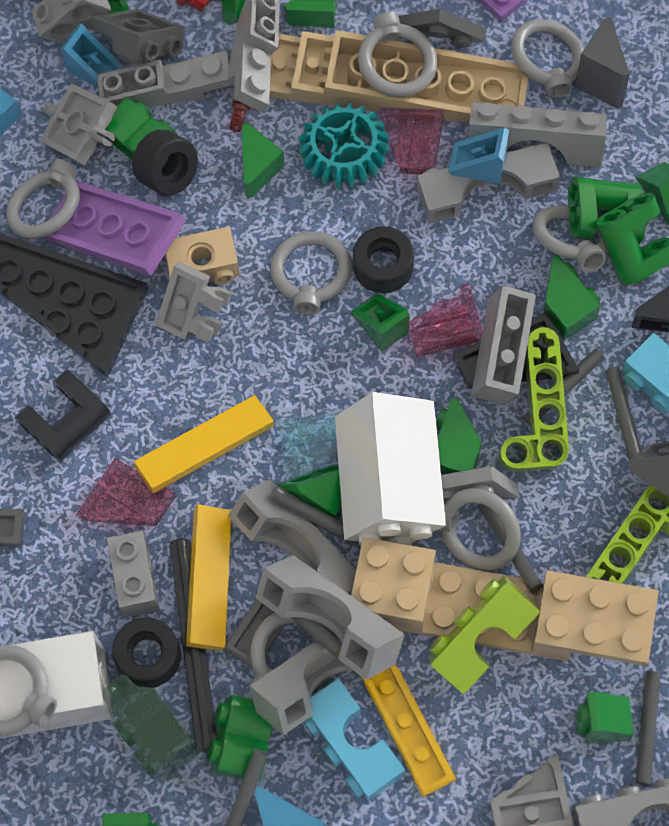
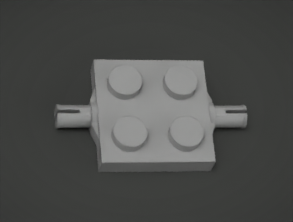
(78, 123)

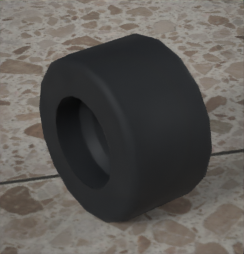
(151, 155)
(383, 279)
(140, 630)

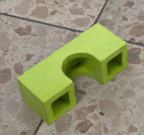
(500, 607)

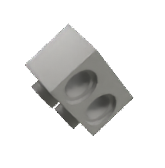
(60, 18)
(133, 574)

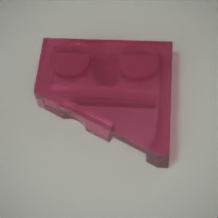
(414, 137)
(447, 324)
(125, 499)

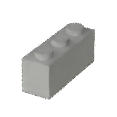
(503, 345)

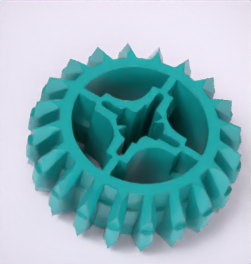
(326, 131)

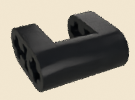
(73, 426)

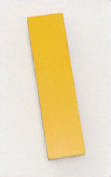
(203, 444)
(209, 578)
(409, 730)

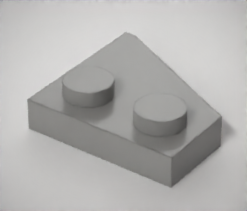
(482, 478)
(534, 800)

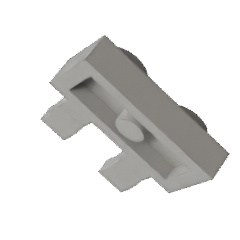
(182, 302)

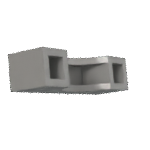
(574, 133)
(526, 170)
(273, 523)
(300, 591)
(286, 691)
(621, 809)

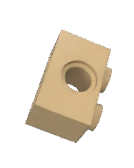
(213, 245)

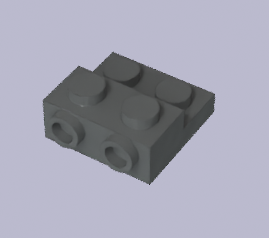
(139, 35)

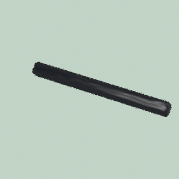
(194, 658)

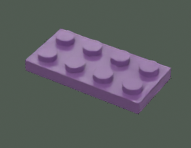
(118, 229)

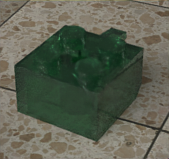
(152, 726)

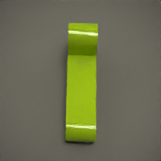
(538, 399)
(626, 545)

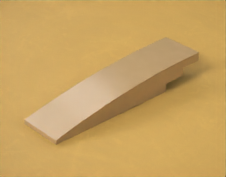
(328, 70)

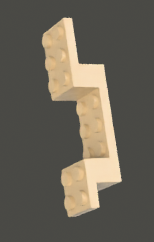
(574, 614)

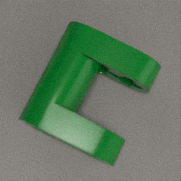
(590, 195)
(616, 229)

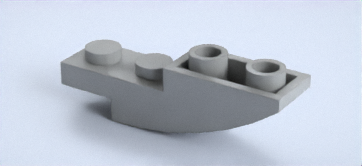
(251, 52)
(166, 84)

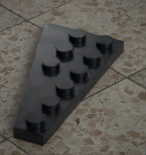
(71, 299)

